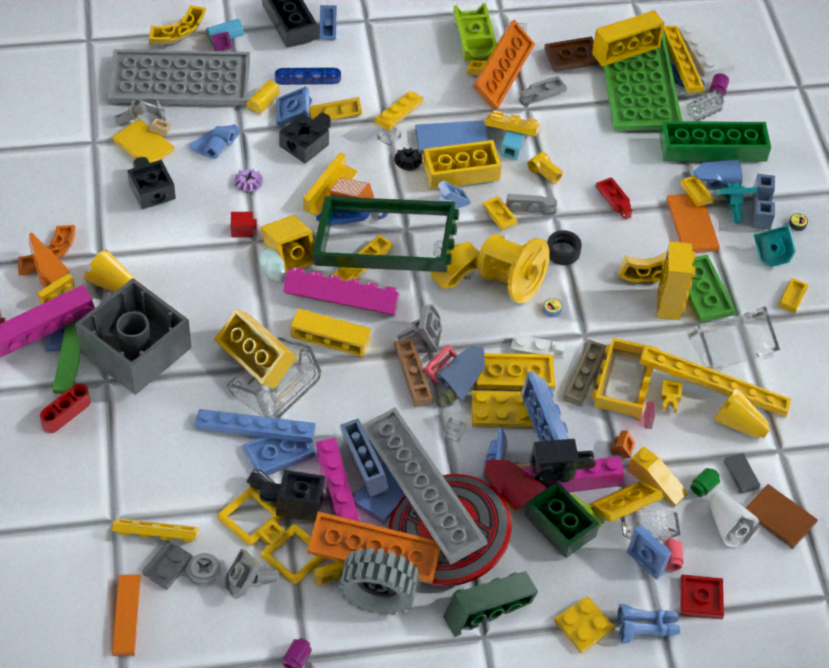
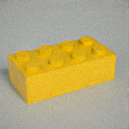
(628, 38)
(462, 164)
(675, 280)
(255, 348)

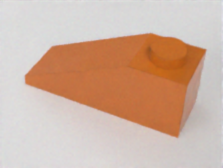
(46, 263)

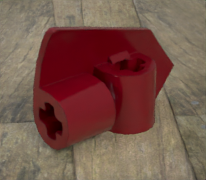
(512, 482)

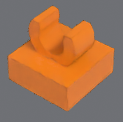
(624, 444)

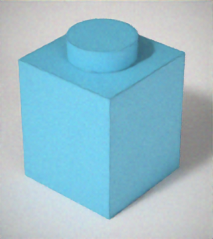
(512, 145)

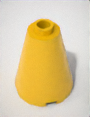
(107, 272)
(742, 416)

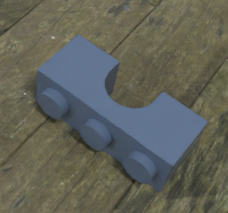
(762, 202)

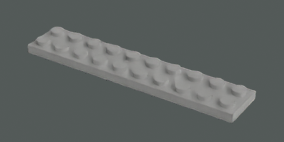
(424, 486)

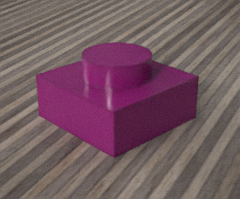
(221, 41)

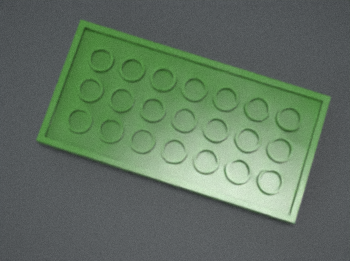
(642, 91)

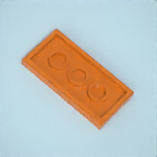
(692, 223)

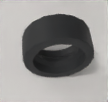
(568, 237)

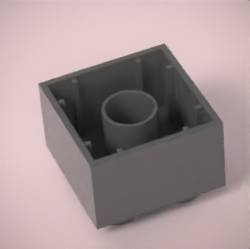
(134, 336)

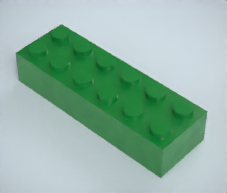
(714, 141)

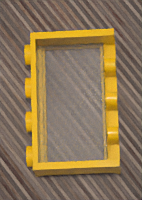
(623, 380)

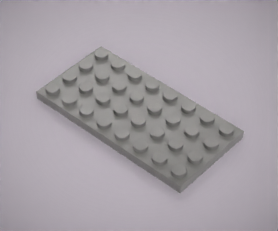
(179, 77)

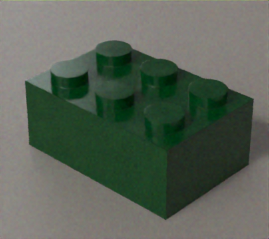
(561, 519)

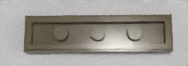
(584, 373)

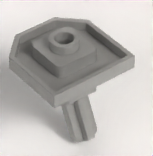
(426, 327)
(245, 574)

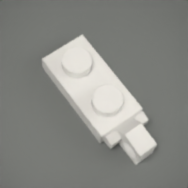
(531, 345)

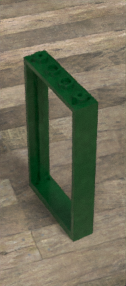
(388, 262)

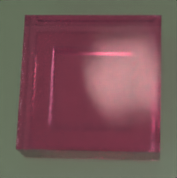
(649, 415)

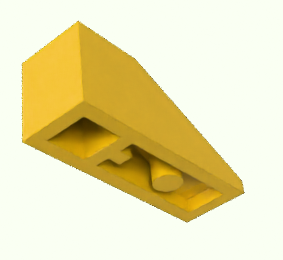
(653, 472)

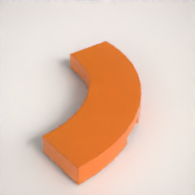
(58, 246)

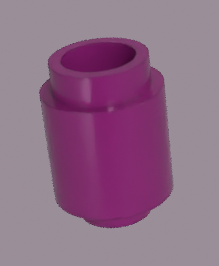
(720, 83)
(297, 654)

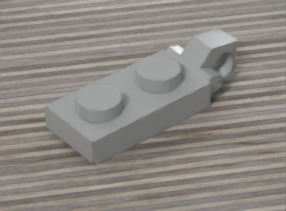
(543, 89)

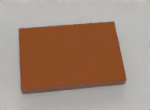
(781, 516)

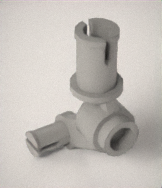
(139, 107)

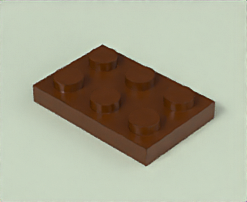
(571, 53)

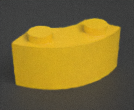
(463, 262)

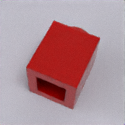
(242, 224)

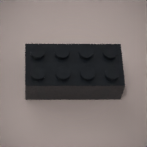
(292, 21)

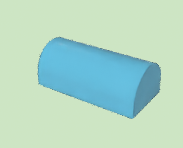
(233, 27)

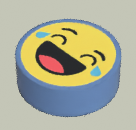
(552, 307)

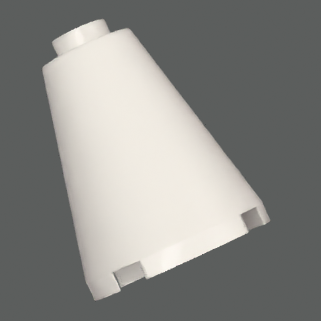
(732, 519)

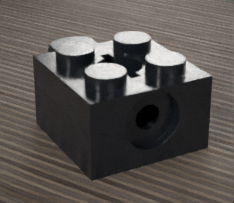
(306, 136)
(150, 179)
(558, 460)
(297, 495)

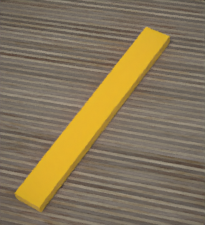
(714, 380)

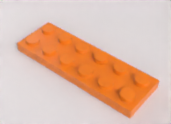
(503, 65)
(338, 536)

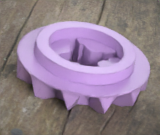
(253, 184)

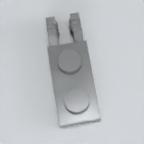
(531, 204)

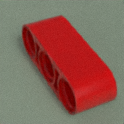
(71, 401)

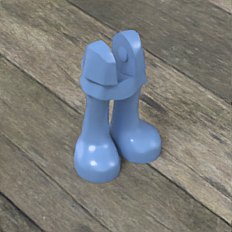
(628, 628)

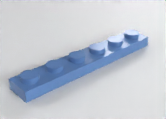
(255, 426)

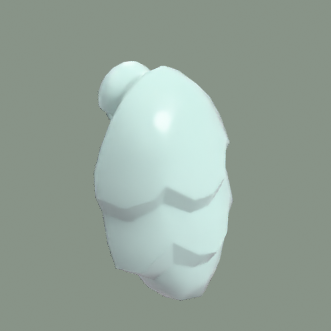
(272, 264)

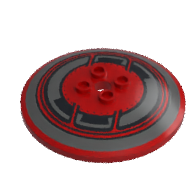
(488, 512)

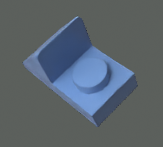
(328, 23)
(453, 194)

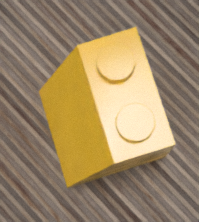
(291, 240)

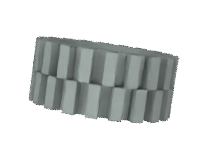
(378, 581)

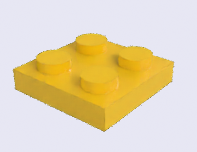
(584, 624)

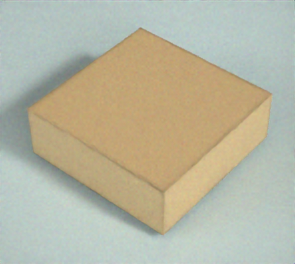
(160, 127)

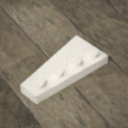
(704, 52)

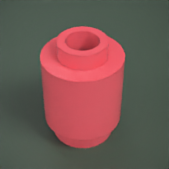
(676, 558)

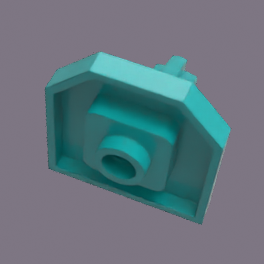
(734, 199)
(775, 246)

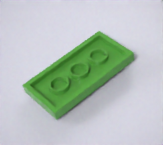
(708, 293)

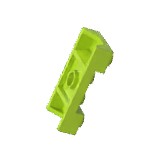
(475, 43)

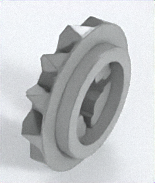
(203, 560)

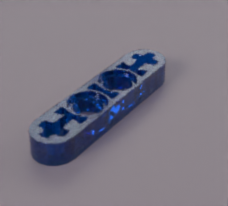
(307, 78)

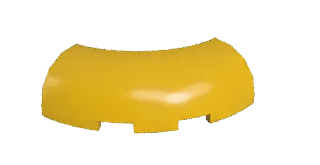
(173, 33)
(641, 270)

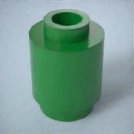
(705, 482)

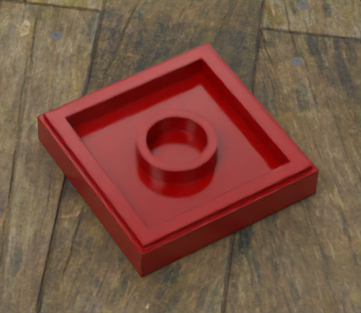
(701, 596)

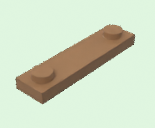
(413, 372)

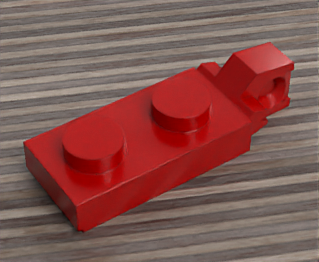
(615, 197)

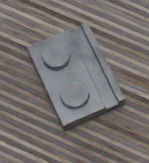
(167, 565)

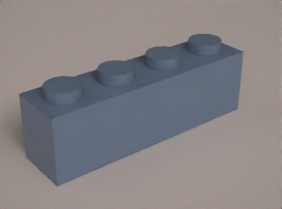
(364, 457)

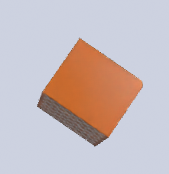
(351, 188)

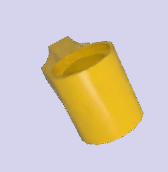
(542, 164)

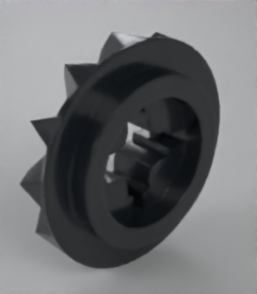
(408, 164)

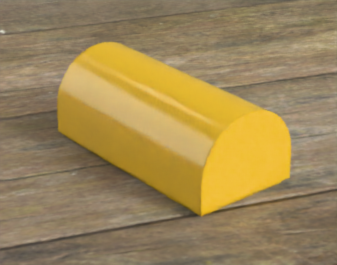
(263, 97)

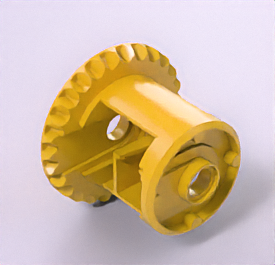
(514, 265)

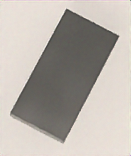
(742, 473)

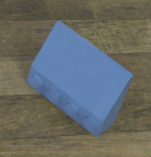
(542, 409)

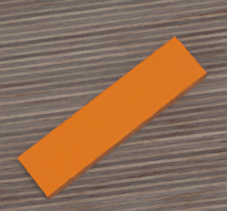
(126, 615)

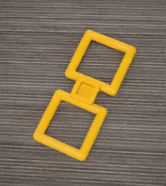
(271, 534)

